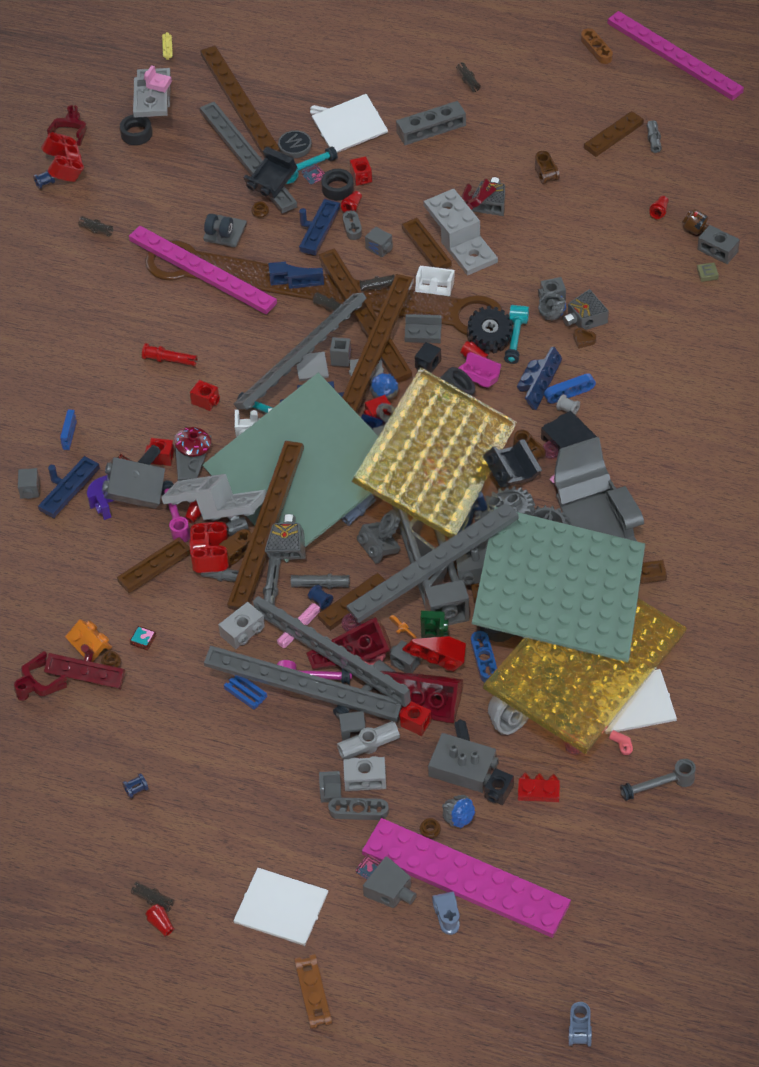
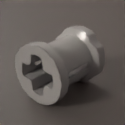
(567, 404)

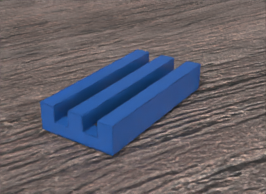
(68, 429)
(234, 682)

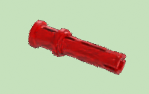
(160, 354)

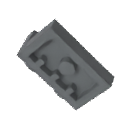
(423, 328)
(375, 545)

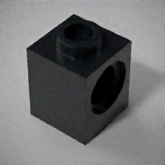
(428, 357)
(498, 779)

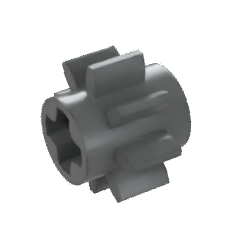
(236, 524)

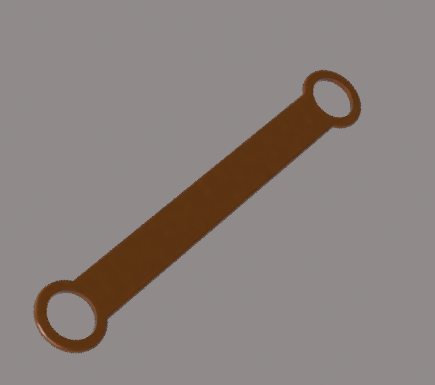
(258, 276)

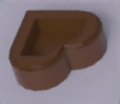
(584, 338)

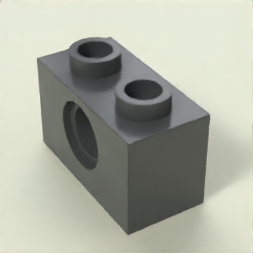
(718, 244)

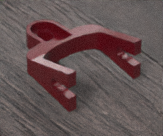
(71, 120)
(481, 196)
(27, 683)

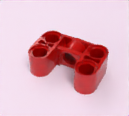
(67, 161)
(205, 548)

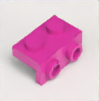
(481, 369)

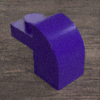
(96, 498)

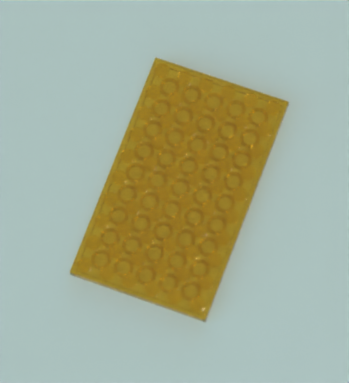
(434, 453)
(581, 691)

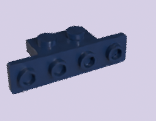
(538, 377)

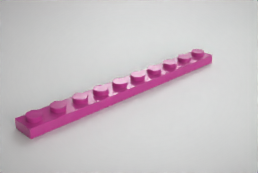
(675, 55)
(203, 270)

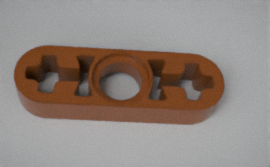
(595, 39)

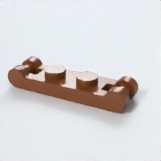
(312, 991)

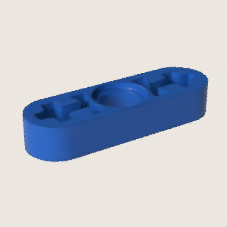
(579, 385)
(486, 649)

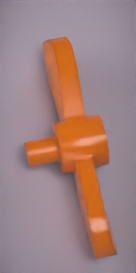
(402, 627)

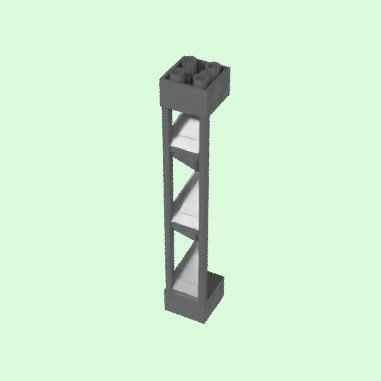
(439, 597)

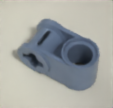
(447, 912)
(580, 1029)

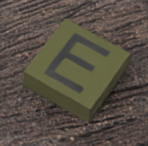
(707, 272)

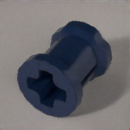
(43, 179)
(321, 597)
(138, 780)

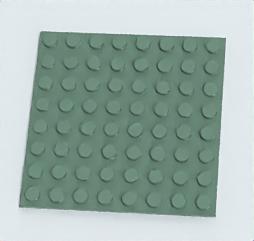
(333, 451)
(561, 586)

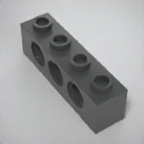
(431, 123)

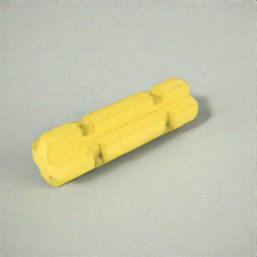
(167, 45)

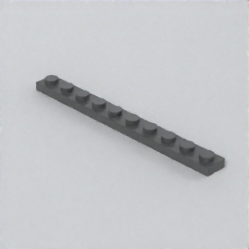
(242, 150)
(296, 355)
(432, 562)
(333, 652)
(302, 683)

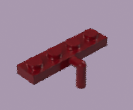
(84, 669)

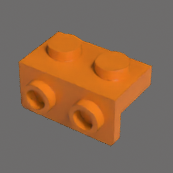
(86, 633)

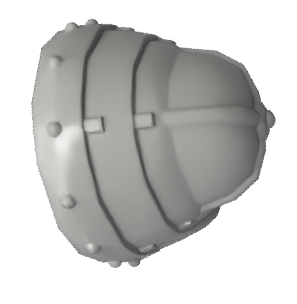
(504, 717)

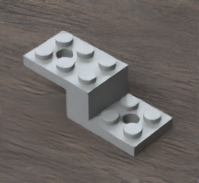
(149, 101)
(460, 231)
(214, 497)

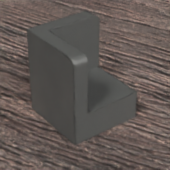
(351, 723)
(329, 785)

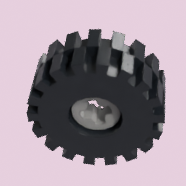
(483, 337)

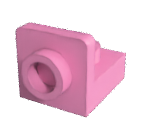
(156, 81)

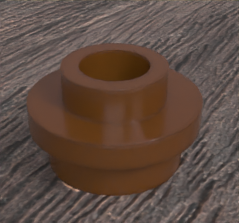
(260, 209)
(111, 656)
(430, 823)

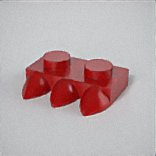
(538, 788)

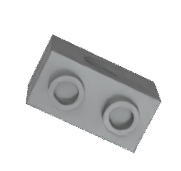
(232, 629)
(372, 780)

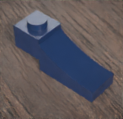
(294, 276)

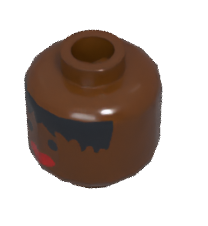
(695, 222)

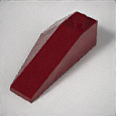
(365, 641)
(433, 692)

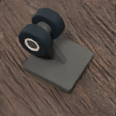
(223, 229)

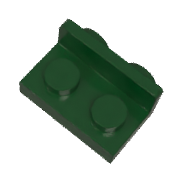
(433, 624)

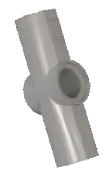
(359, 745)

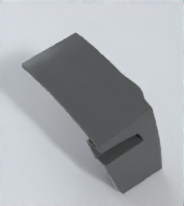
(590, 494)

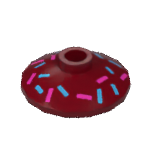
(192, 441)

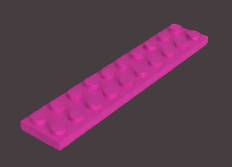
(468, 878)

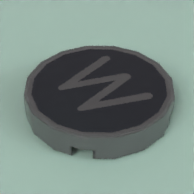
(295, 143)

